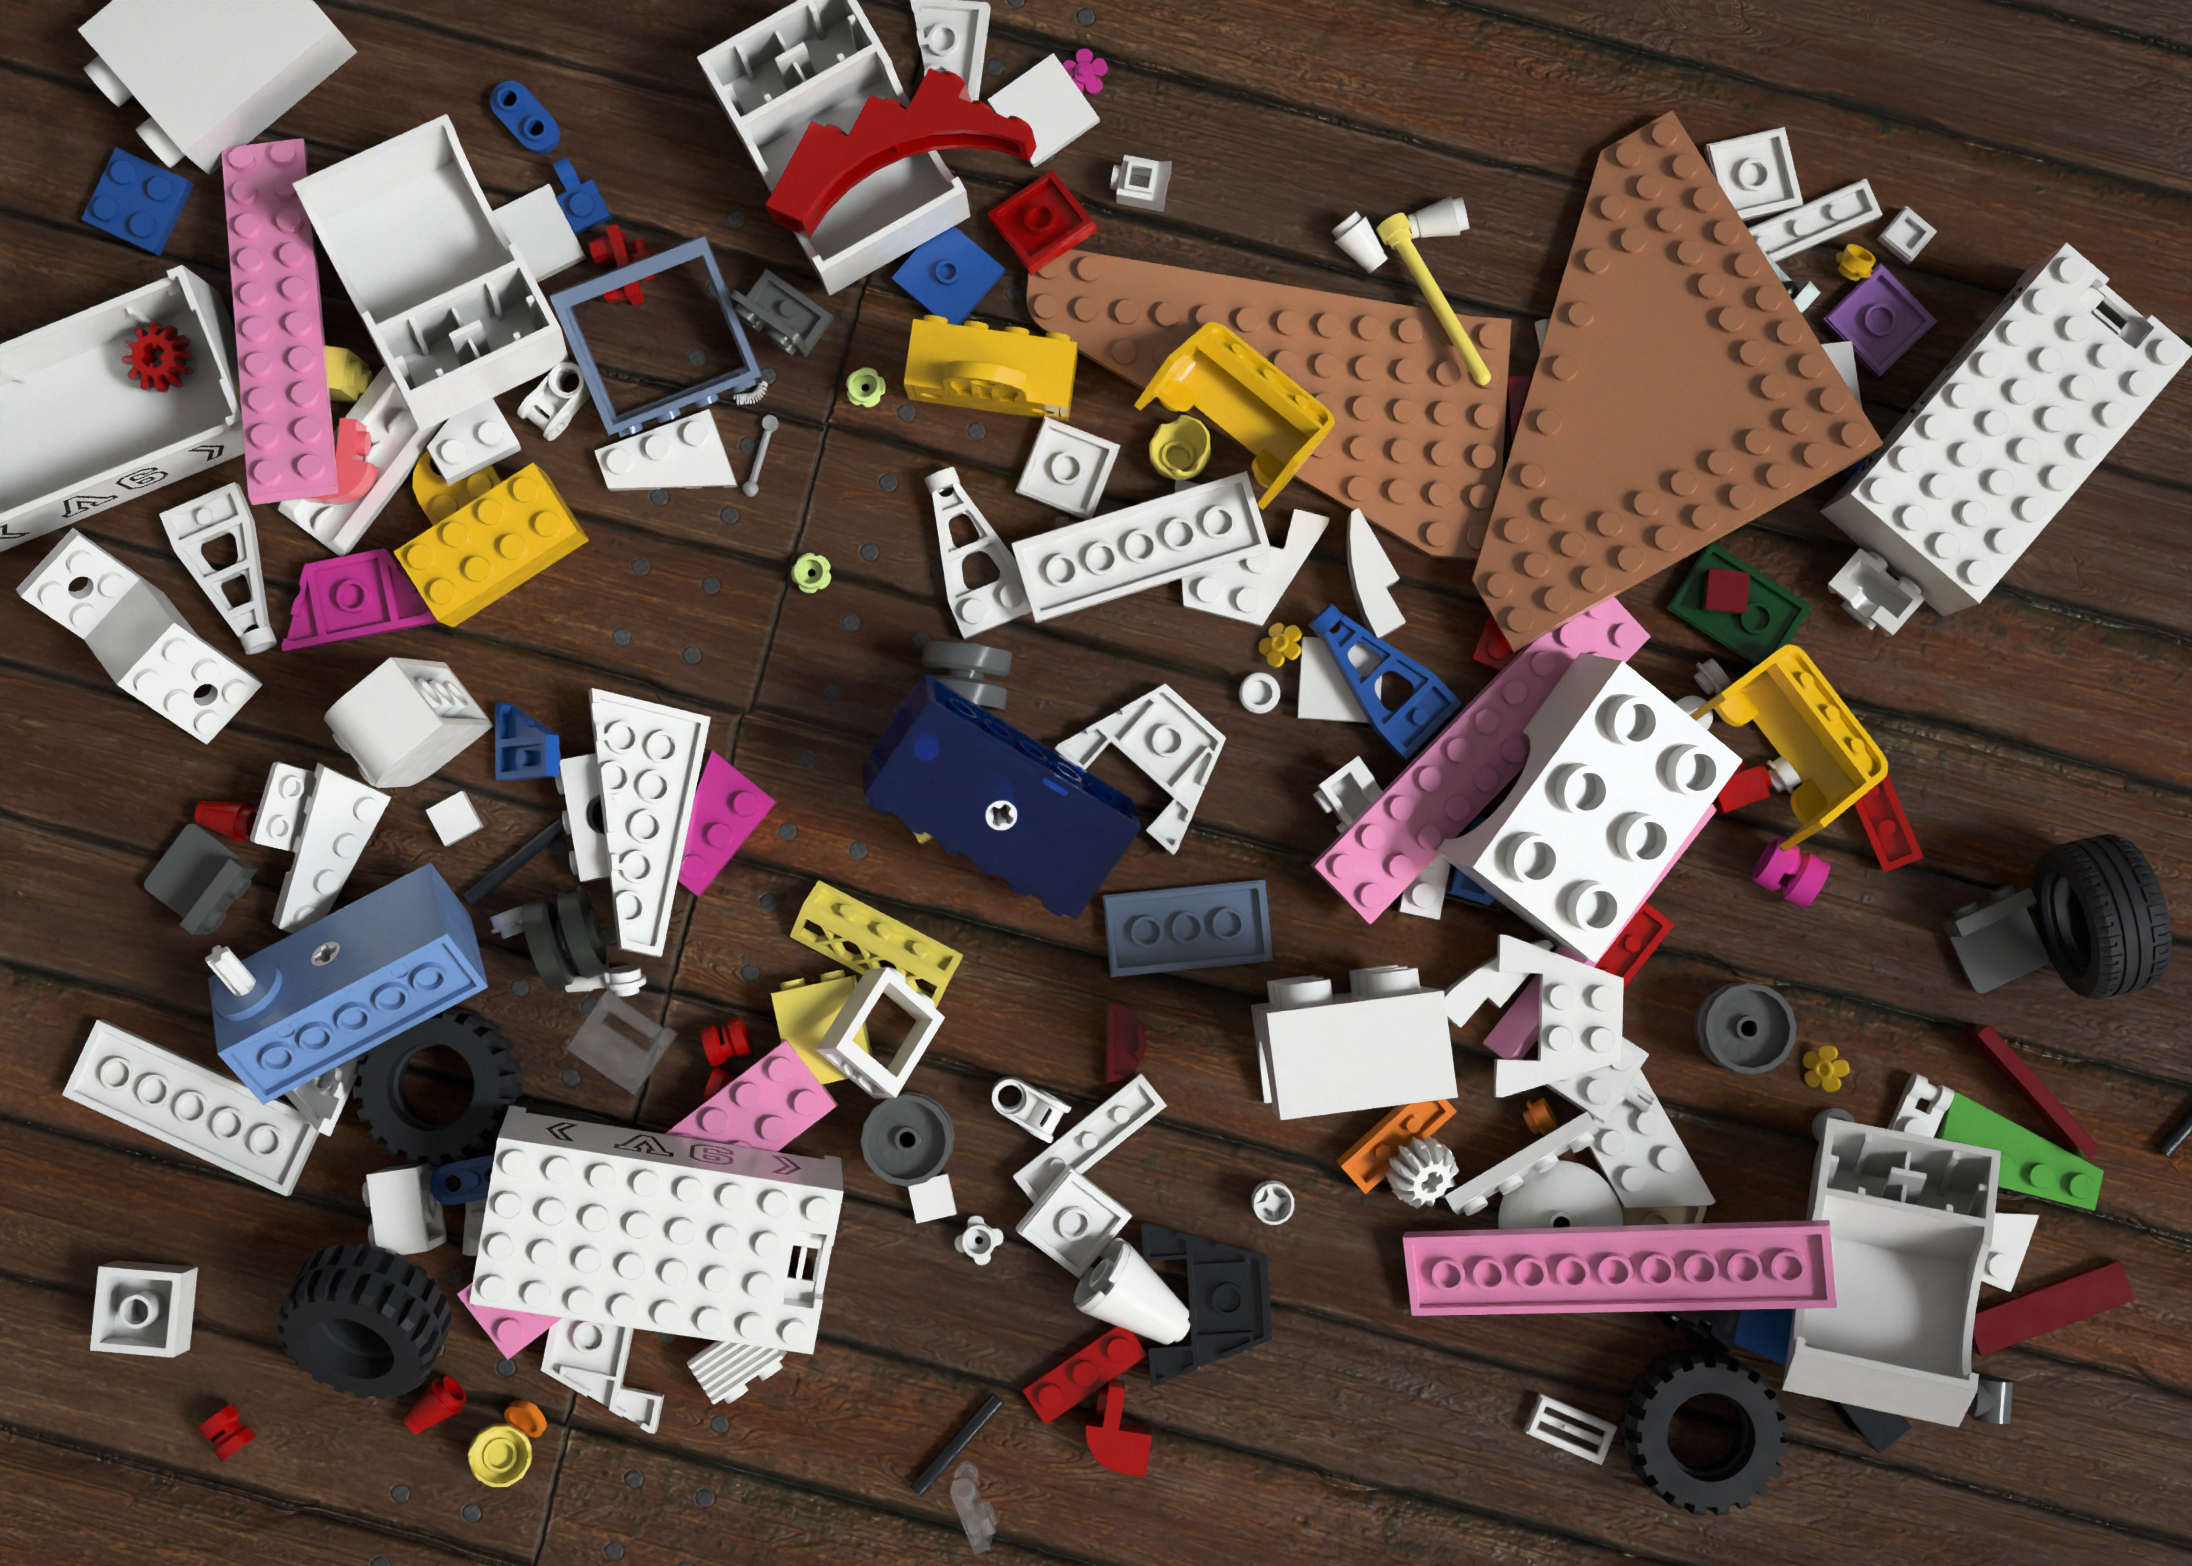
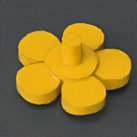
(1281, 644)
(1825, 1069)

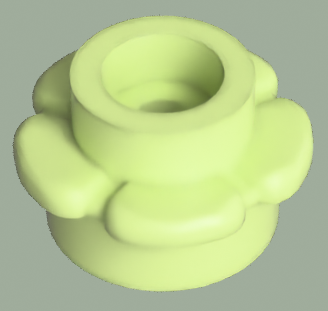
(858, 379)
(804, 564)

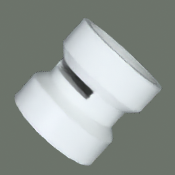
(1273, 1209)

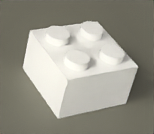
(404, 1209)
(143, 1308)

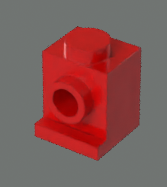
(1743, 788)

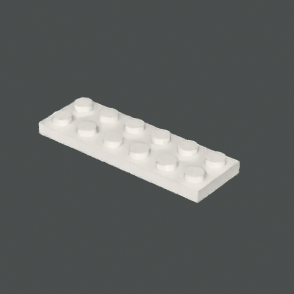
(1141, 547)
(191, 1107)

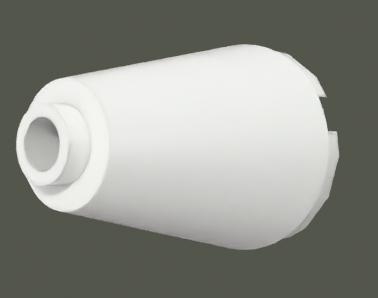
(1131, 1296)

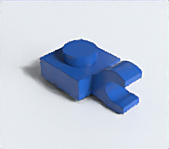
(580, 202)

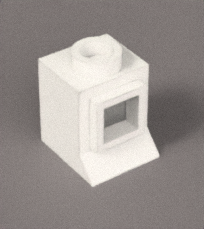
(1141, 182)

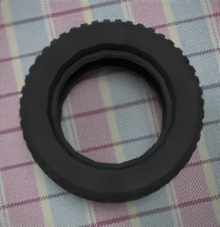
(2102, 916)

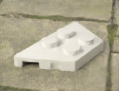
(1646, 1157)

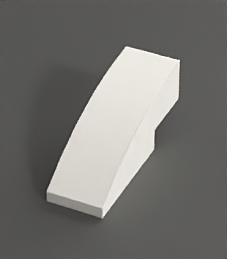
(1370, 577)
(1483, 984)

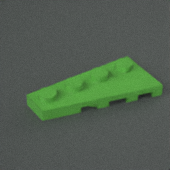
(2027, 1160)

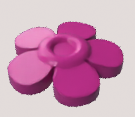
(1086, 71)

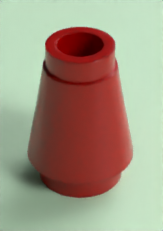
(227, 818)
(438, 1402)

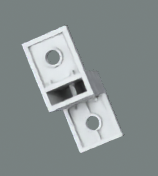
(139, 636)

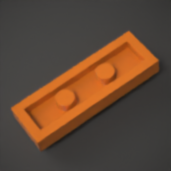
(1369, 1157)

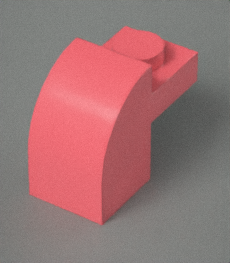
(353, 474)

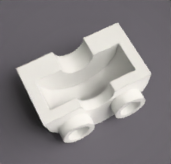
(1873, 594)
(1348, 792)

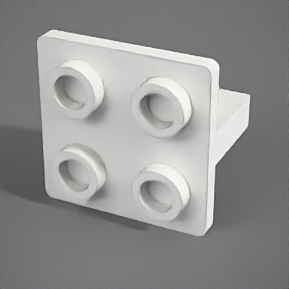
(282, 806)

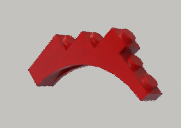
(937, 119)

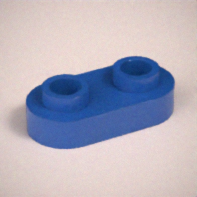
(524, 116)
(474, 1179)

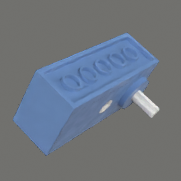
(343, 983)

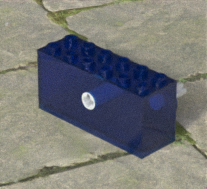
(999, 798)

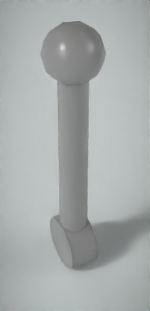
(770, 425)

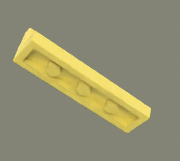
(877, 938)

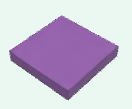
(1879, 321)

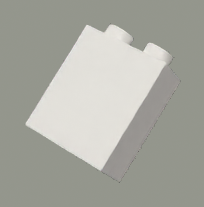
(211, 67)

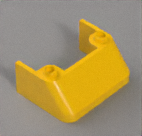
(1246, 400)
(1810, 730)

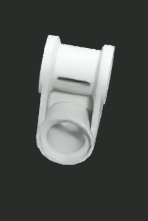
(554, 401)
(1031, 1108)

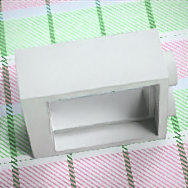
(853, 1060)

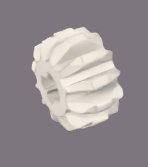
(1422, 1172)

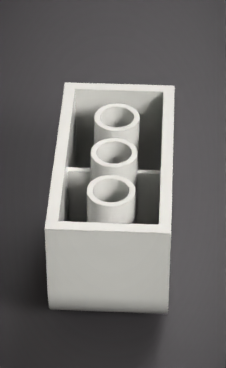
(406, 721)

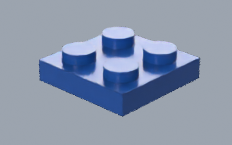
(137, 201)

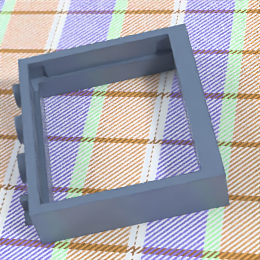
(667, 406)

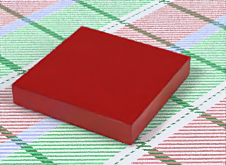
(1042, 222)

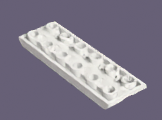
(394, 450)

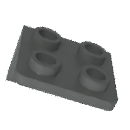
(787, 314)
(199, 879)
(1996, 938)

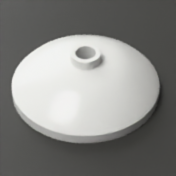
(1561, 1191)

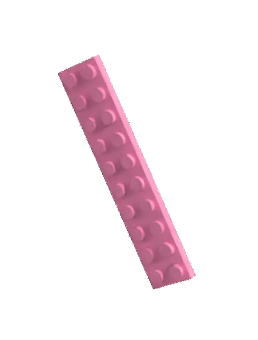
(278, 325)
(1464, 765)
(756, 1111)
(1621, 1268)

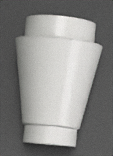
(1440, 219)
(1359, 242)

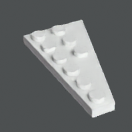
(647, 791)

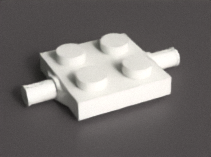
(1607, 1086)

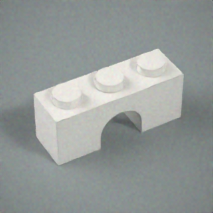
(582, 792)

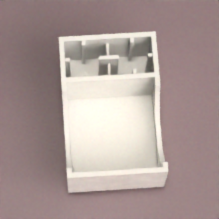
(821, 67)
(432, 272)
(1598, 808)
(1353, 1048)
(1908, 1270)

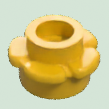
(1855, 262)

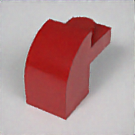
(1116, 1444)

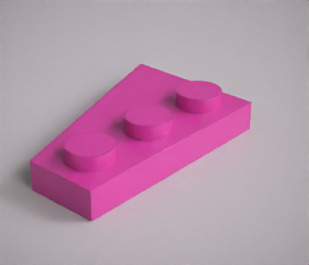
(721, 820)

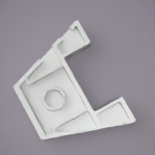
(1254, 585)
(1167, 744)
(1576, 1018)
(594, 1363)

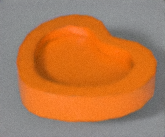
(526, 1417)

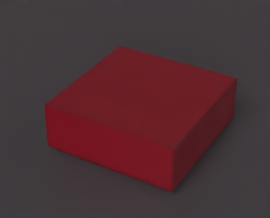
(1726, 591)

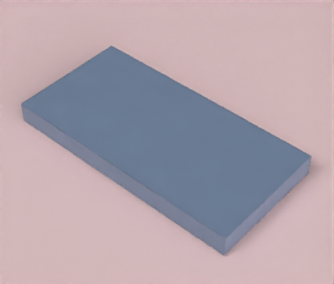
(1187, 928)

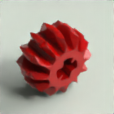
(144, 357)

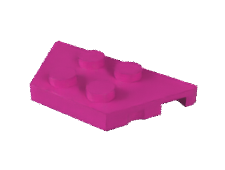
(354, 600)

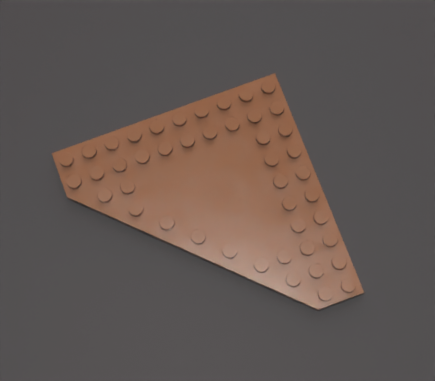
(1662, 397)

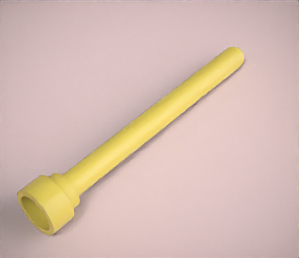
(1397, 233)

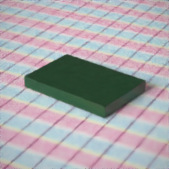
(1770, 617)

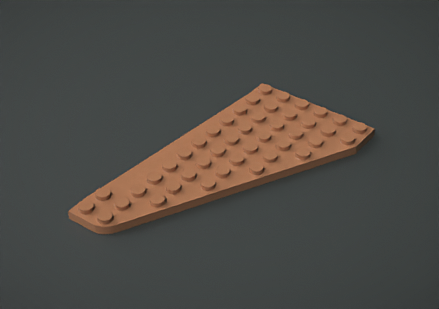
(1411, 425)

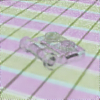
(613, 1052)
(976, 1516)

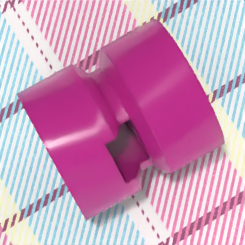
(1794, 874)

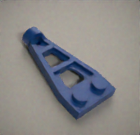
(1418, 715)

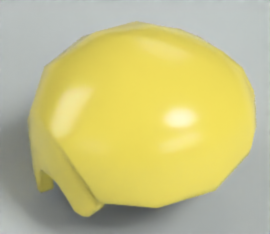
(1180, 448)
(499, 1455)

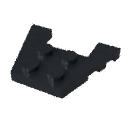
(1225, 1300)

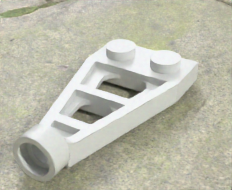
(207, 519)
(990, 604)

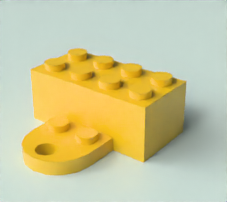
(991, 368)
(484, 537)

